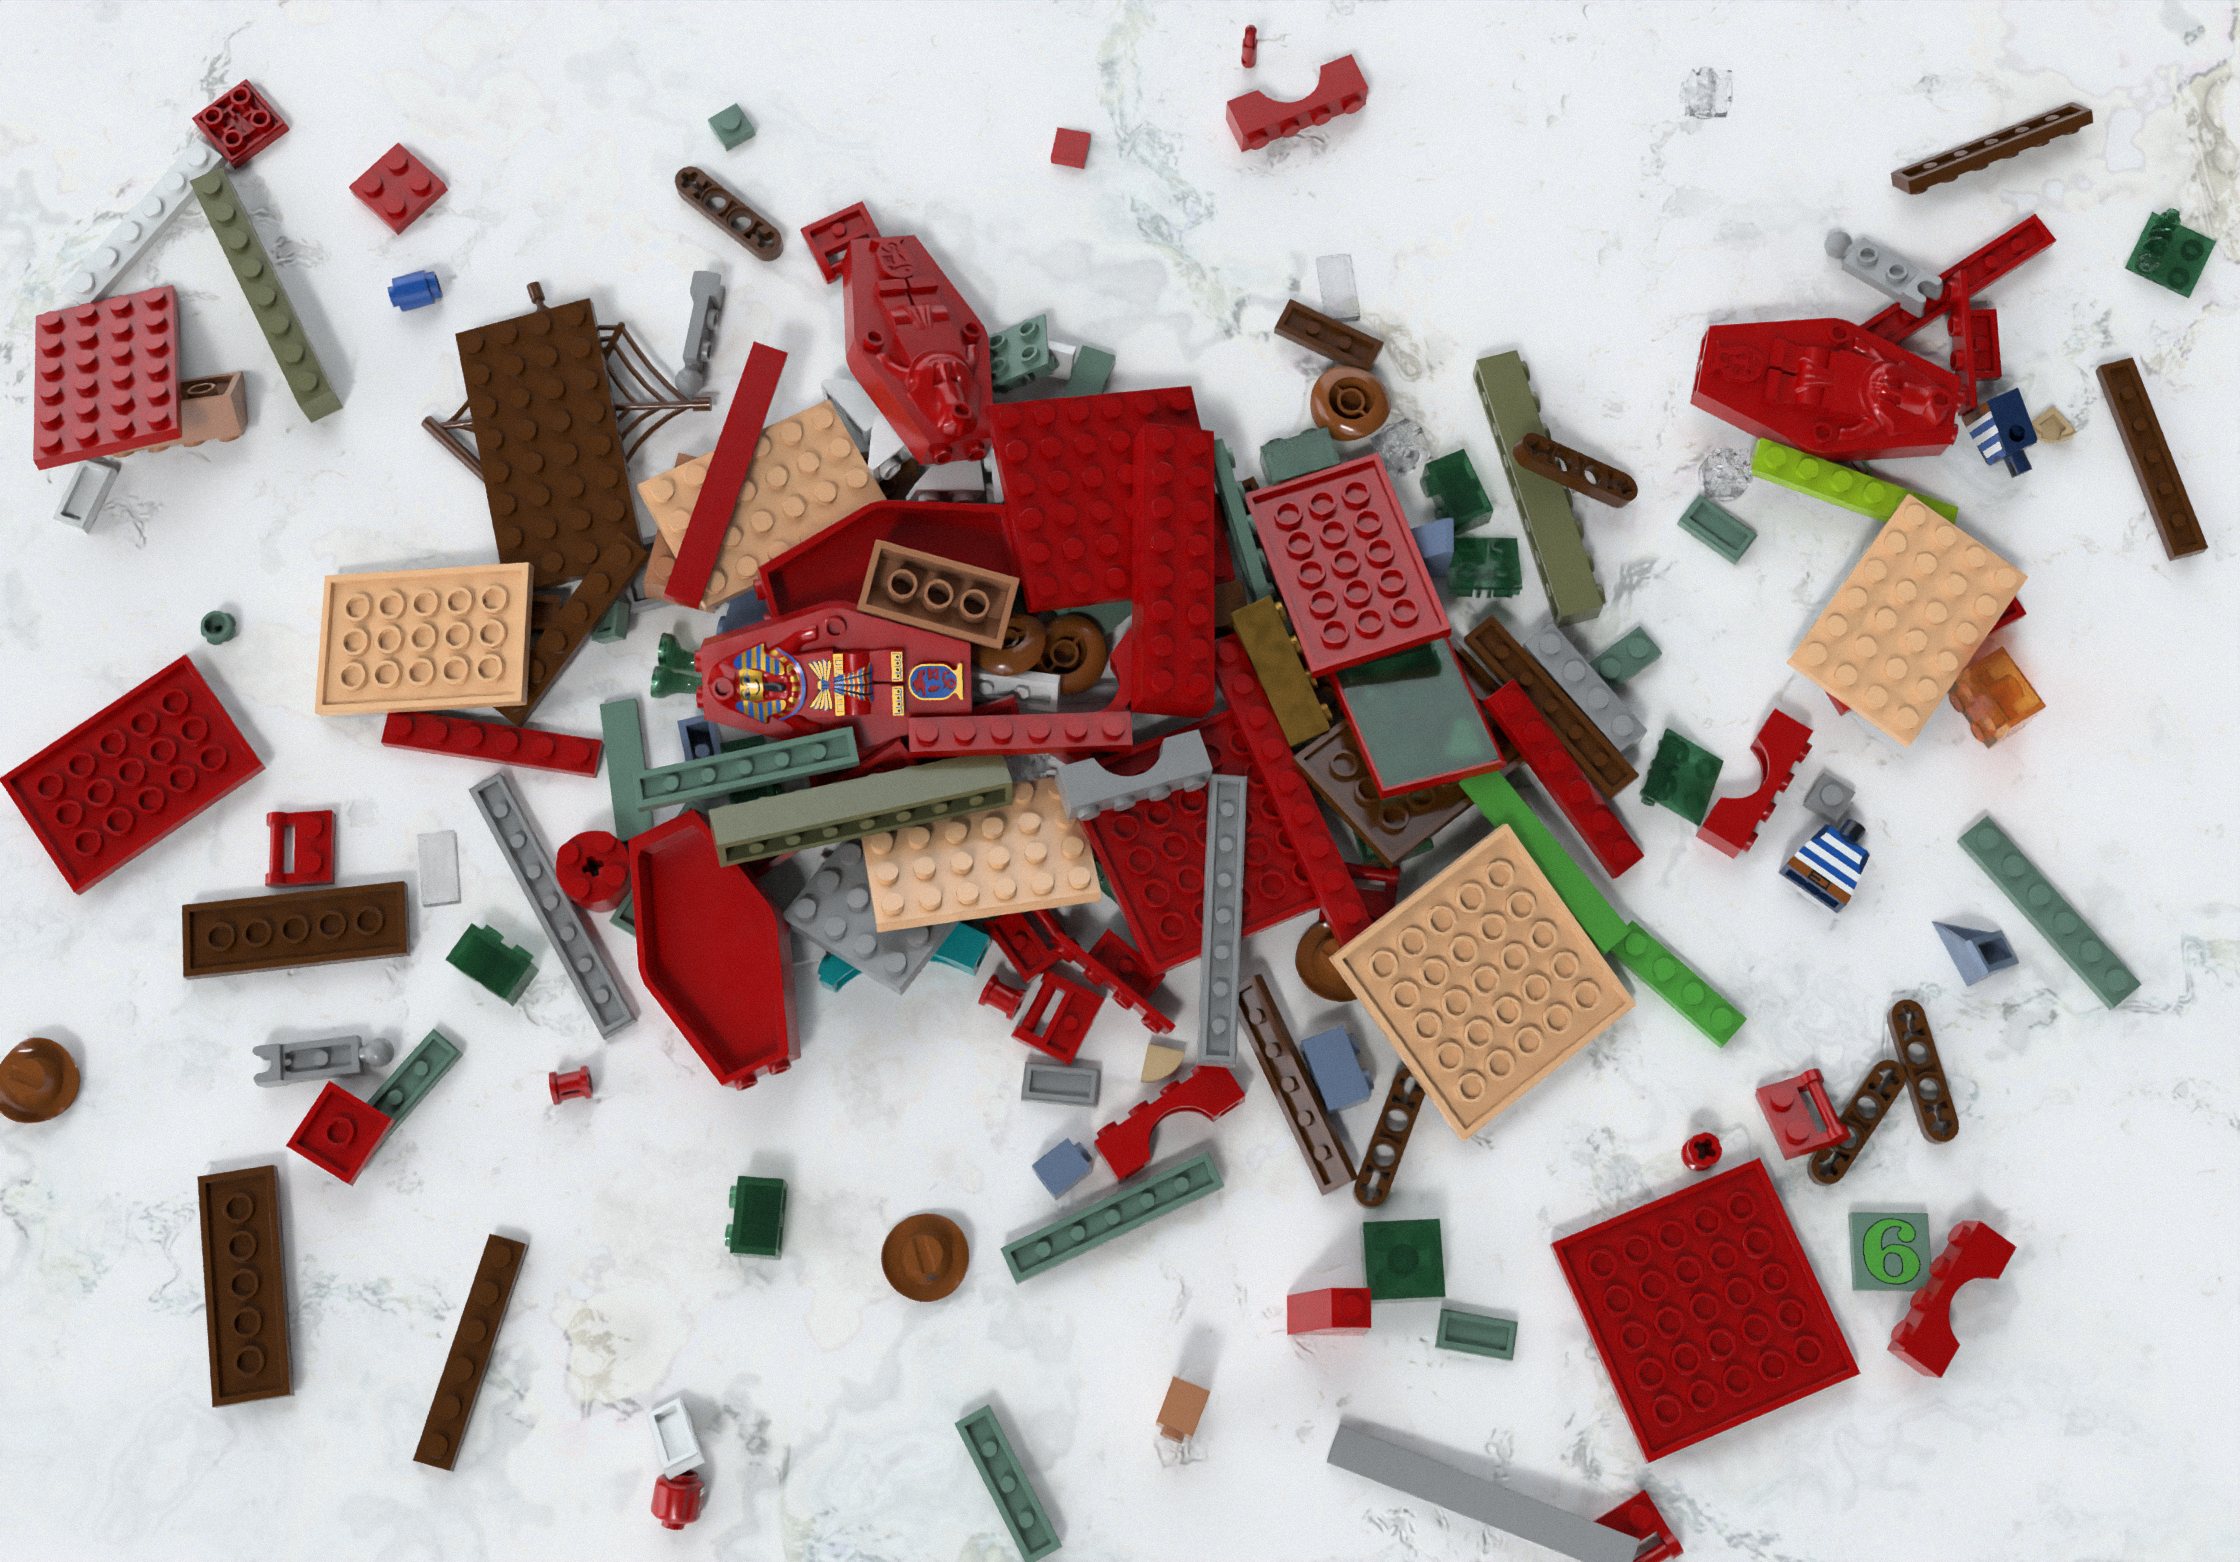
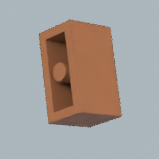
(1181, 1410)

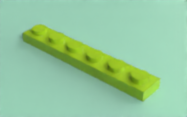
(1835, 483)

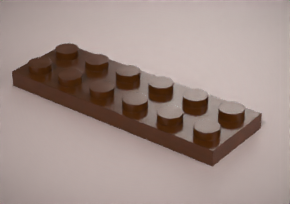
(295, 930)
(245, 1286)

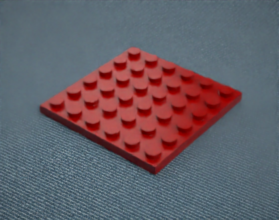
(1071, 491)
(1158, 853)
(1703, 1310)

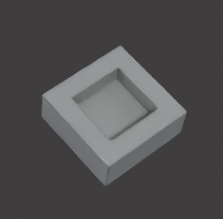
(1829, 798)

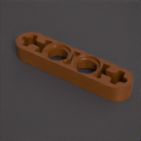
(729, 213)
(1539, 453)
(1929, 1070)
(1860, 1125)
(1387, 1137)

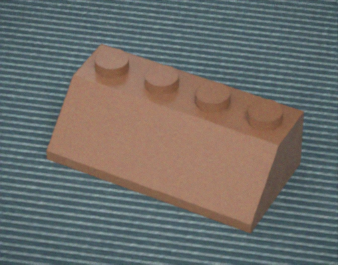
(209, 409)
(938, 594)

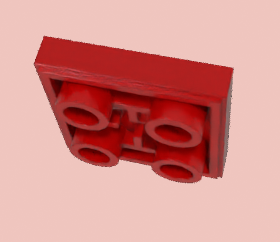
(240, 124)

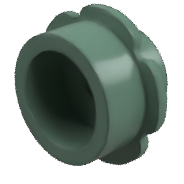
(211, 621)

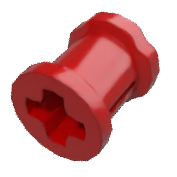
(1002, 997)
(570, 1085)
(1712, 1150)

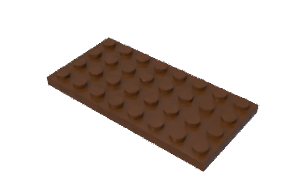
(548, 441)

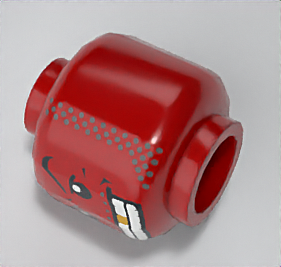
(678, 1499)

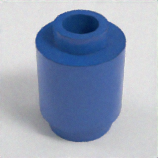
(415, 290)

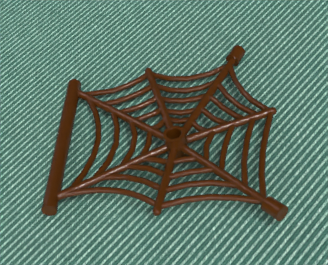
(440, 432)

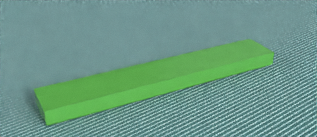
(1502, 806)

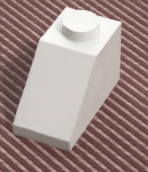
(852, 404)

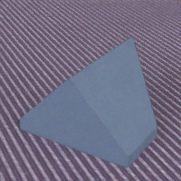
(1976, 952)

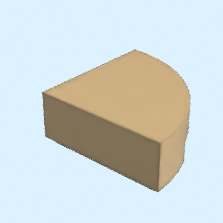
(2052, 427)
(1160, 1063)

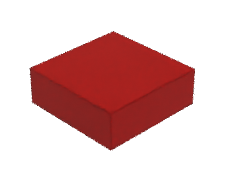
(1070, 148)

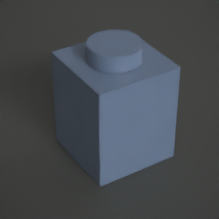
(1063, 1167)

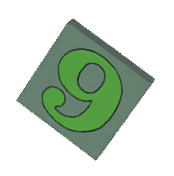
(1889, 1251)

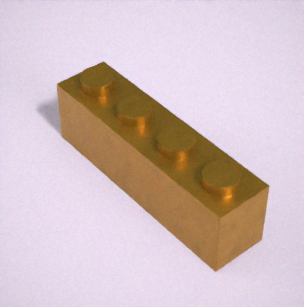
(1280, 671)

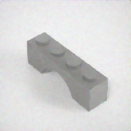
(1585, 688)
(1089, 788)

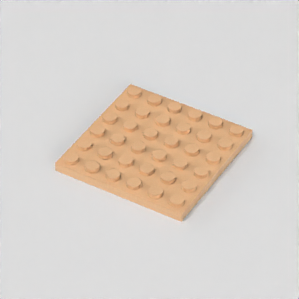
(1482, 981)

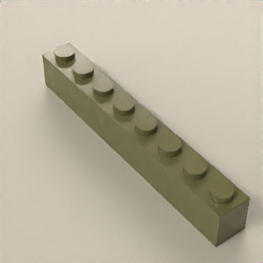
(266, 295)
(1541, 503)
(859, 807)

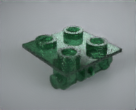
(2170, 253)
(1485, 566)
(1681, 777)

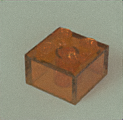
(1995, 698)

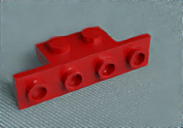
(1974, 341)
(1121, 971)

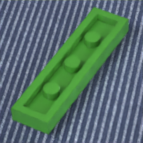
(1678, 985)

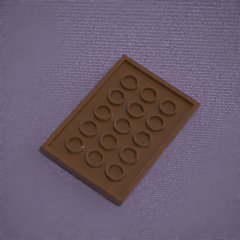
(1405, 821)

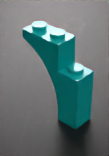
(962, 950)

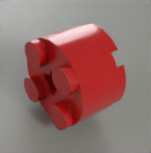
(577, 863)

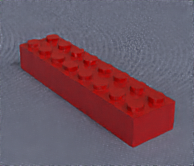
(1173, 572)

